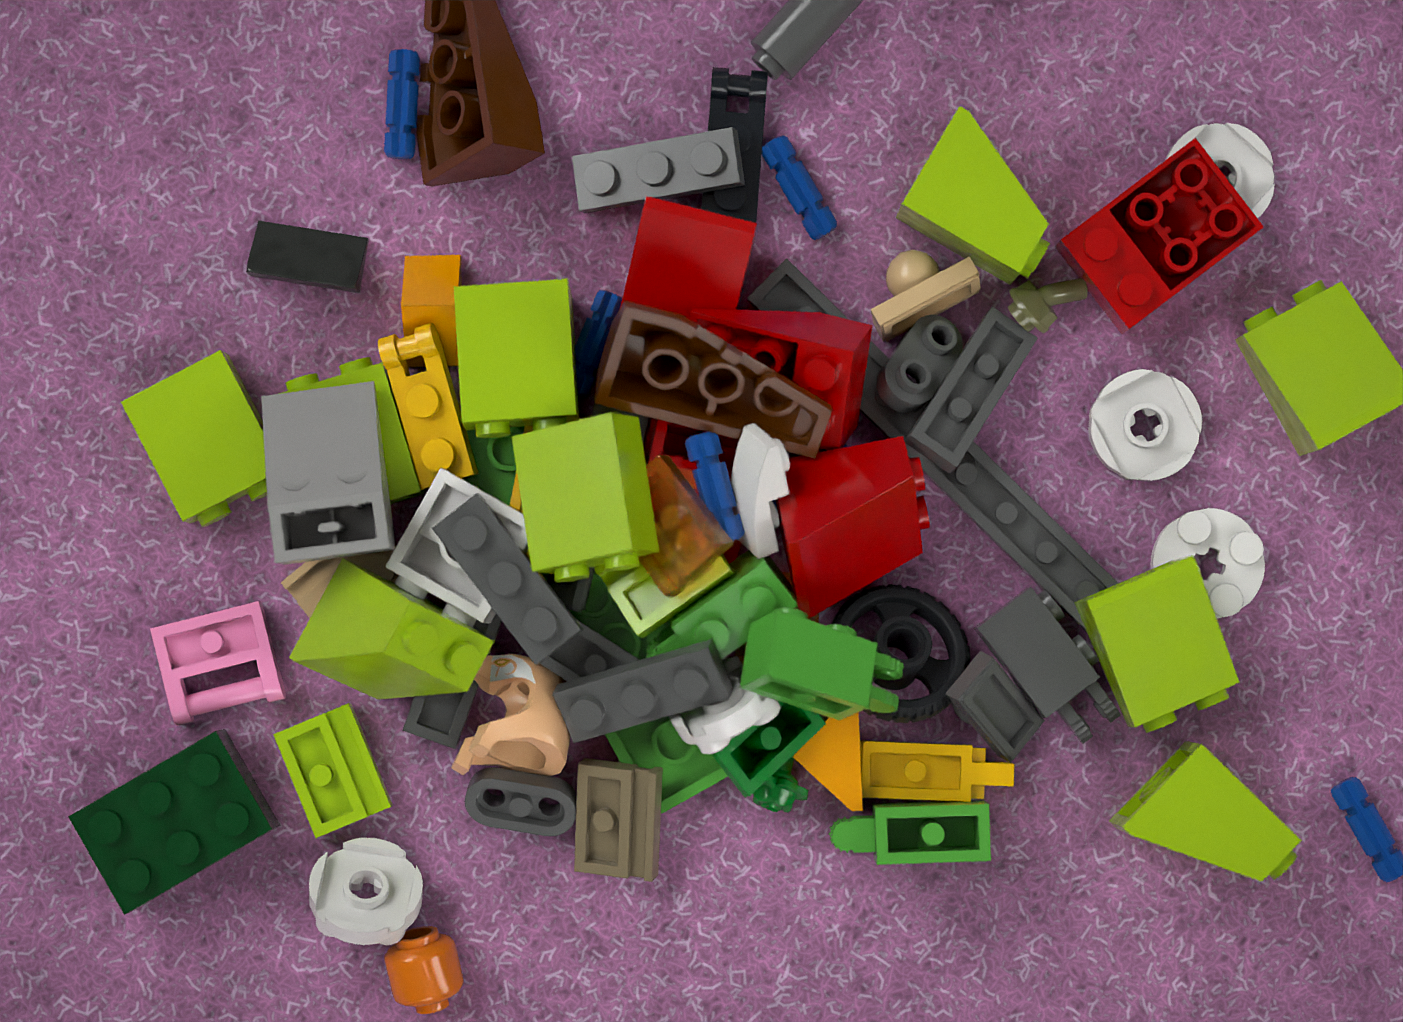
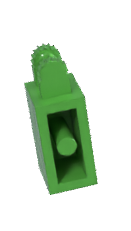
(729, 608)
(816, 666)
(918, 832)

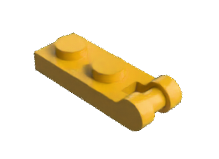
(427, 405)

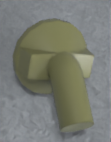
(1034, 306)

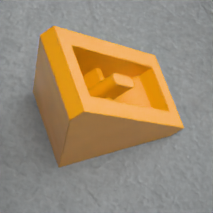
(430, 299)
(836, 759)

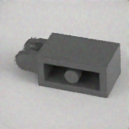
(1045, 659)

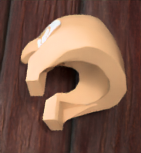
(532, 731)

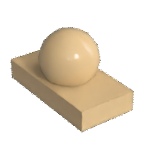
(921, 291)

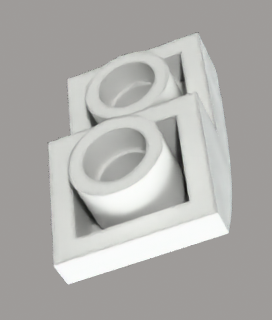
(756, 482)

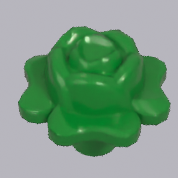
(780, 790)

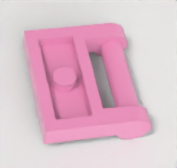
(214, 644)

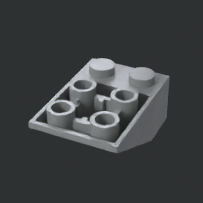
(326, 474)

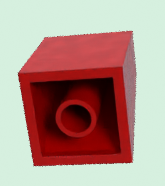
(688, 259)
(850, 519)

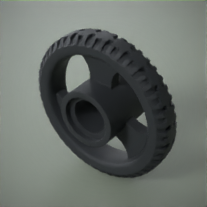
(909, 635)

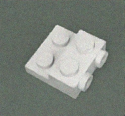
(428, 565)

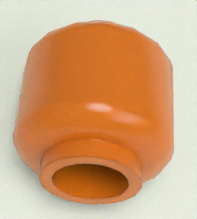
(424, 969)

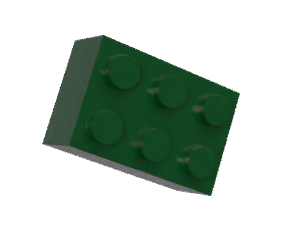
(174, 821)

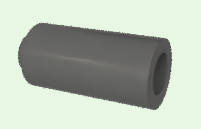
(798, 34)

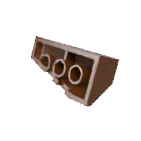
(479, 100)
(689, 377)

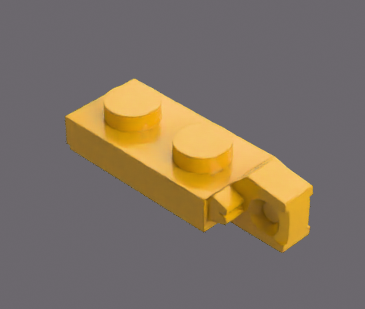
(929, 771)

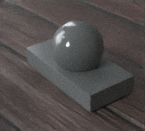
(994, 707)

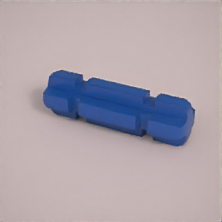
(401, 104)
(799, 187)
(593, 339)
(714, 482)
(1369, 828)

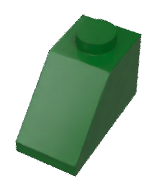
(764, 748)

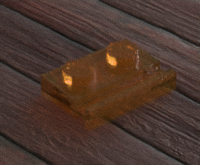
(685, 529)

